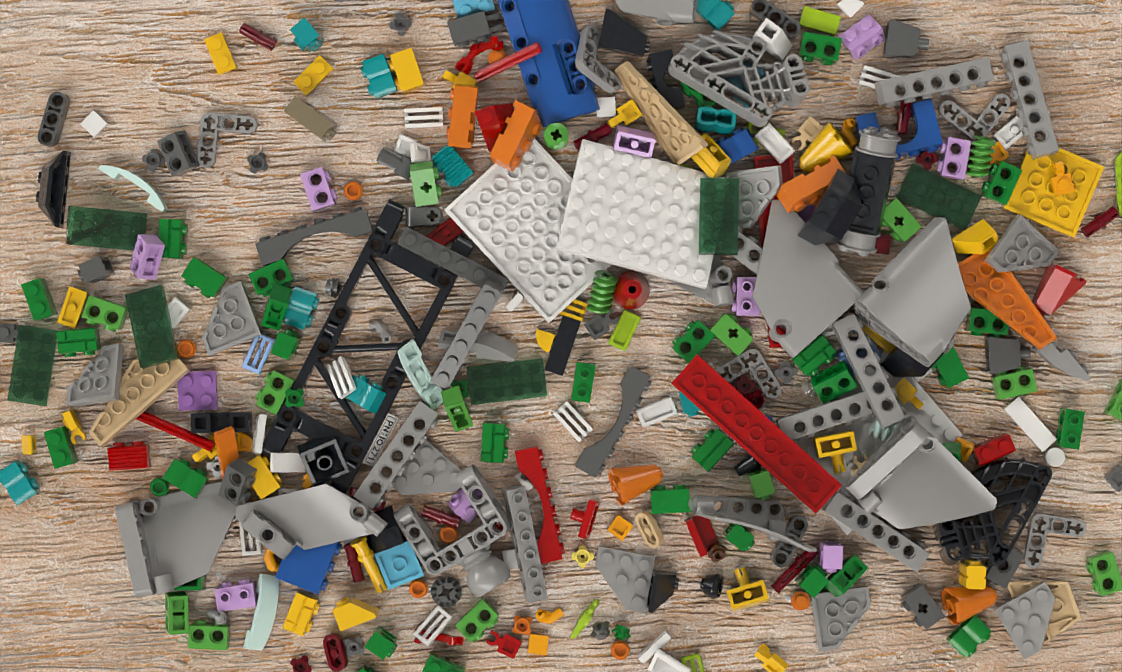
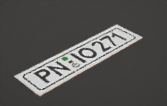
(380, 440)

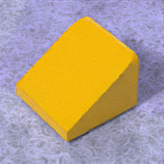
(29, 444)

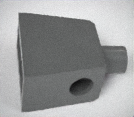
(902, 40)
(1004, 354)

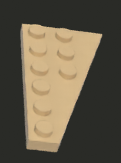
(670, 128)
(137, 392)

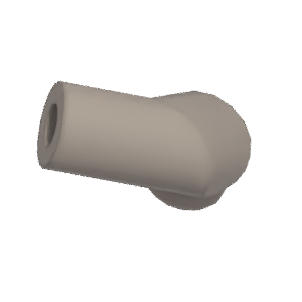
(383, 331)
(219, 616)

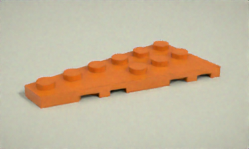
(1005, 299)

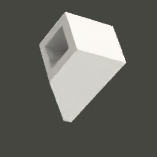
(776, 41)

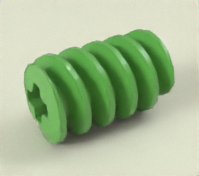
(551, 130)
(981, 156)
(602, 292)

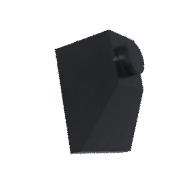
(322, 460)
(390, 536)
(661, 588)

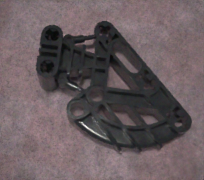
(960, 537)

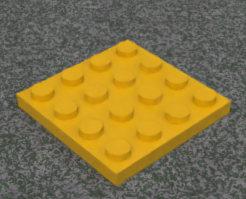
(1035, 197)

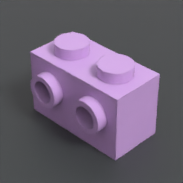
(634, 141)
(744, 303)
(236, 595)

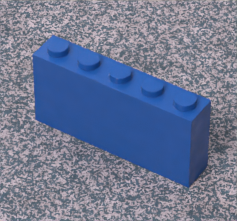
(309, 567)

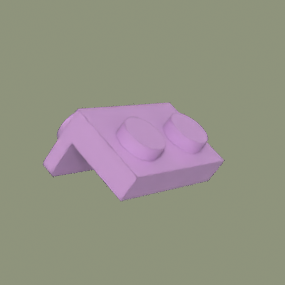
(862, 37)
(461, 505)

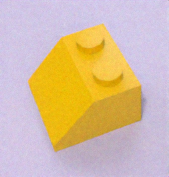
(353, 612)

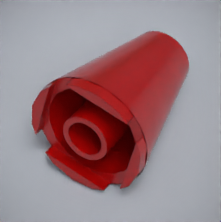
(624, 297)

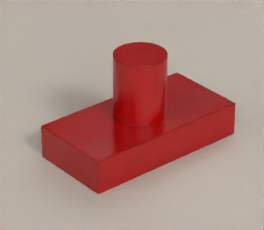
(586, 518)

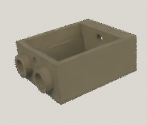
(311, 119)

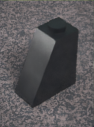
(621, 36)

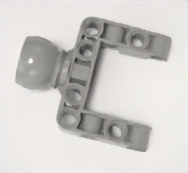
(471, 551)

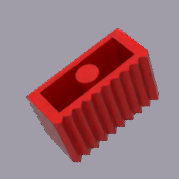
(993, 449)
(129, 457)

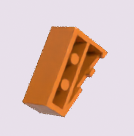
(462, 115)
(517, 137)
(807, 189)

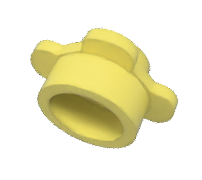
(587, 556)

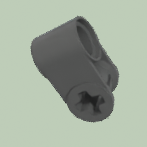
(420, 216)

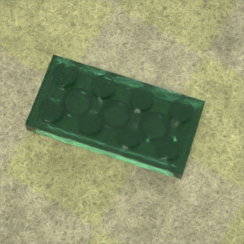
(938, 197)
(718, 216)
(104, 227)
(151, 326)
(32, 365)
(507, 381)

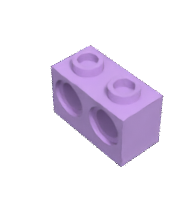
(959, 160)
(313, 191)
(147, 256)
(830, 556)

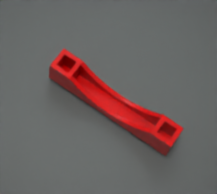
(530, 465)

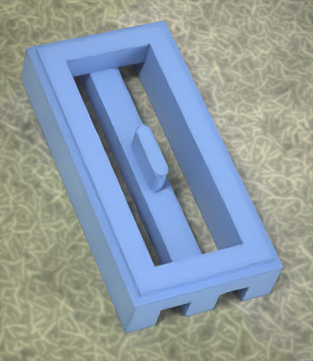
(252, 368)

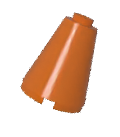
(633, 481)
(965, 602)

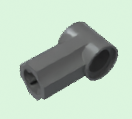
(395, 162)

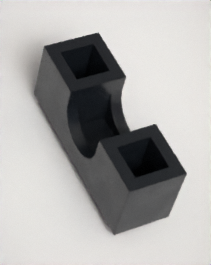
(658, 64)
(217, 421)

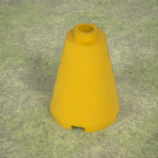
(824, 146)

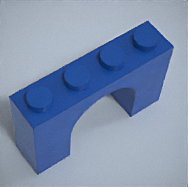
(926, 125)

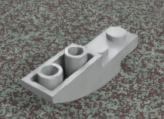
(486, 345)
(1063, 361)

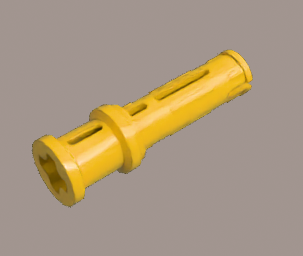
(366, 556)

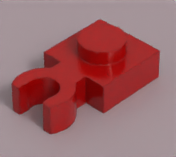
(507, 645)

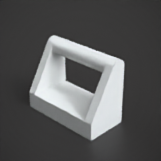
(665, 663)

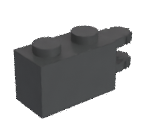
(473, 28)

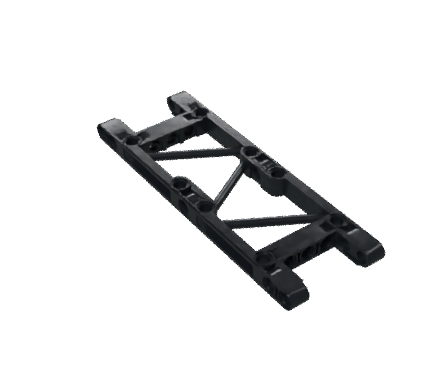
(333, 327)

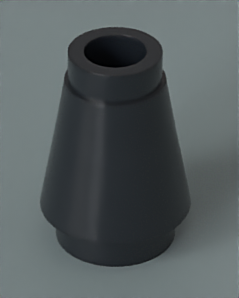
(747, 465)

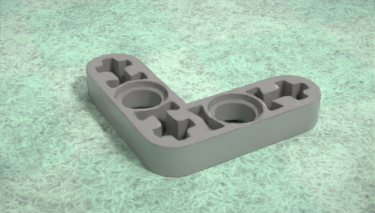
(587, 62)
(979, 123)
(219, 126)
(753, 367)
(1046, 527)

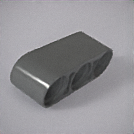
(770, 9)
(50, 110)
(788, 551)

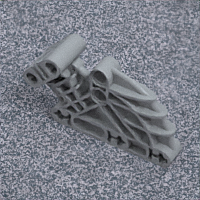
(783, 83)

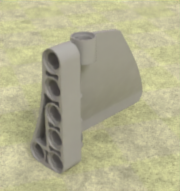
(920, 296)

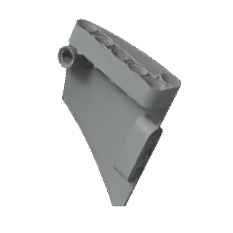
(799, 283)

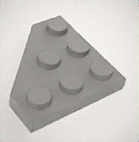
(756, 191)
(1021, 248)
(231, 321)
(99, 379)
(427, 473)
(627, 575)
(838, 615)
(1028, 618)

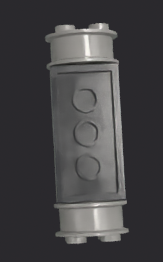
(873, 173)

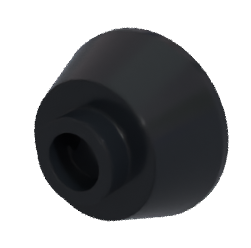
(712, 585)

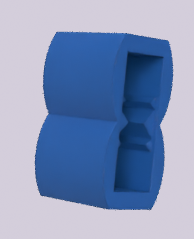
(739, 145)

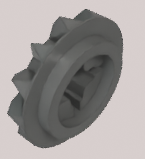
(449, 583)

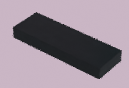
(562, 345)

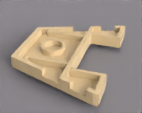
(1064, 609)

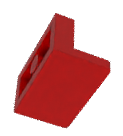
(701, 533)

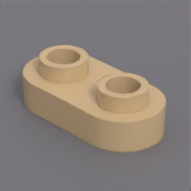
(649, 529)

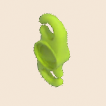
(584, 618)

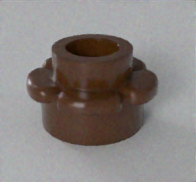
(715, 548)

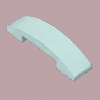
(154, 198)
(419, 375)
(264, 613)

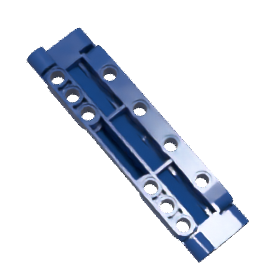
(550, 24)

